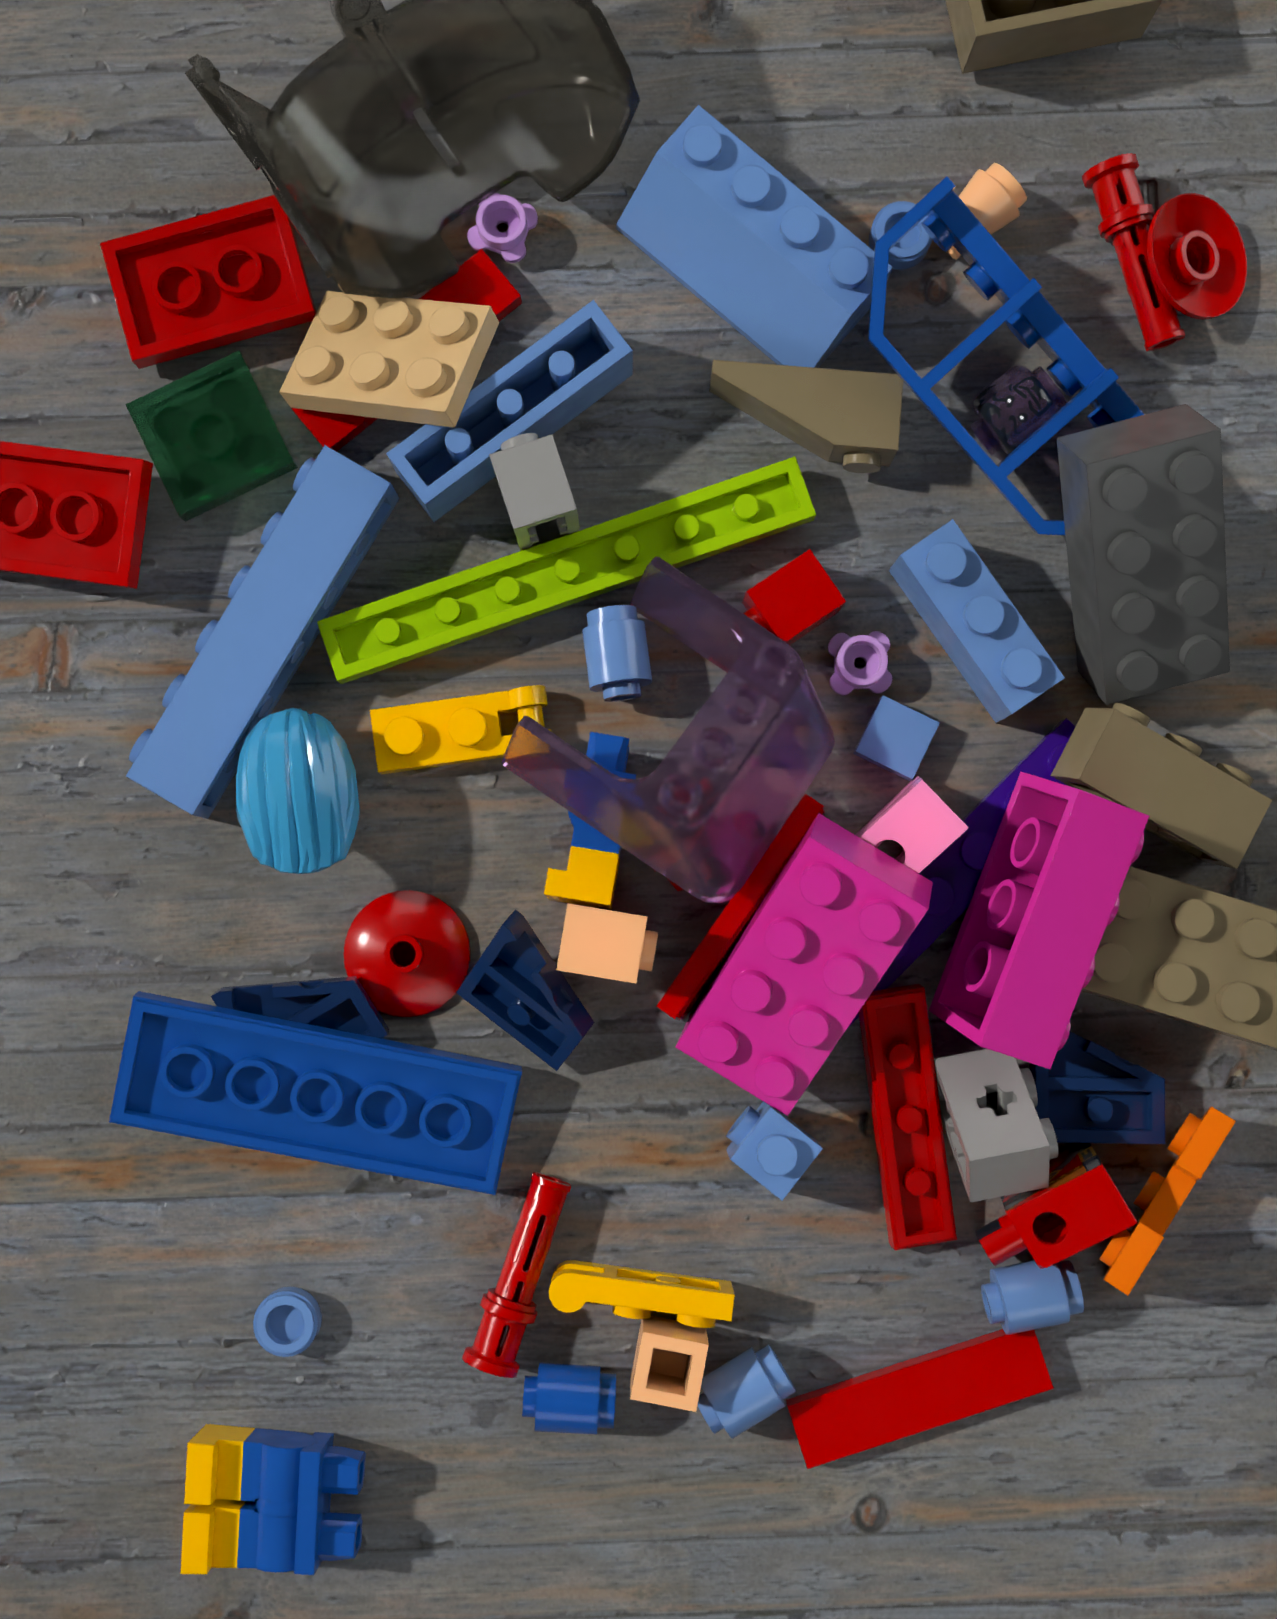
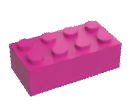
(1038, 918)
(805, 964)

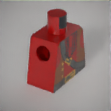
(1082, 1206)

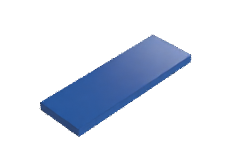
(314, 1093)

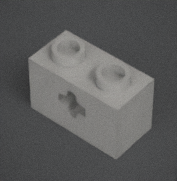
(535, 489)
(994, 1124)

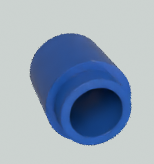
(570, 1398)

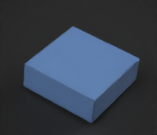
(896, 738)

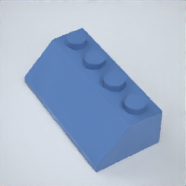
(750, 244)

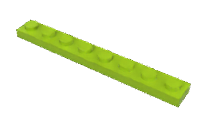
(565, 570)

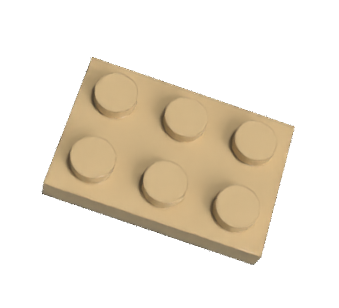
(390, 358)

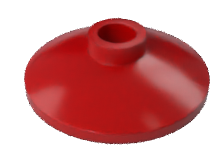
(1197, 256)
(439, 946)

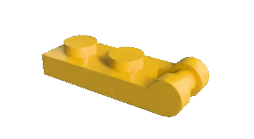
(450, 729)
(640, 1291)

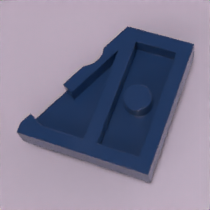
(525, 994)
(320, 1002)
(1099, 1096)

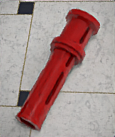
(1127, 225)
(510, 1304)

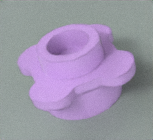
(499, 210)
(873, 650)

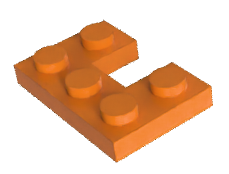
(1162, 1197)

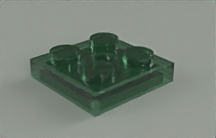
(211, 436)

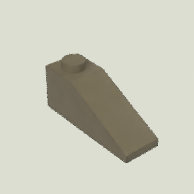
(827, 411)

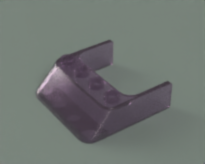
(729, 774)

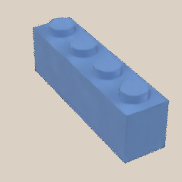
(527, 395)

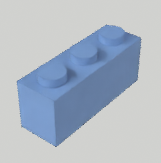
(975, 621)

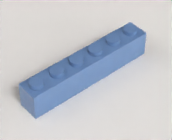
(263, 631)

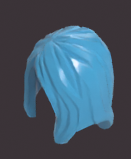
(297, 792)

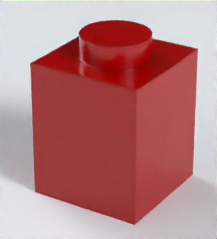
(794, 599)

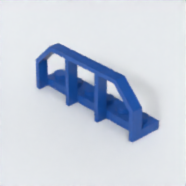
(1029, 319)

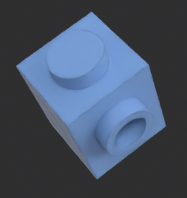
(771, 1148)

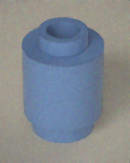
(616, 652)
(1032, 1297)
(744, 1391)

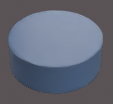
(911, 247)
(287, 1321)

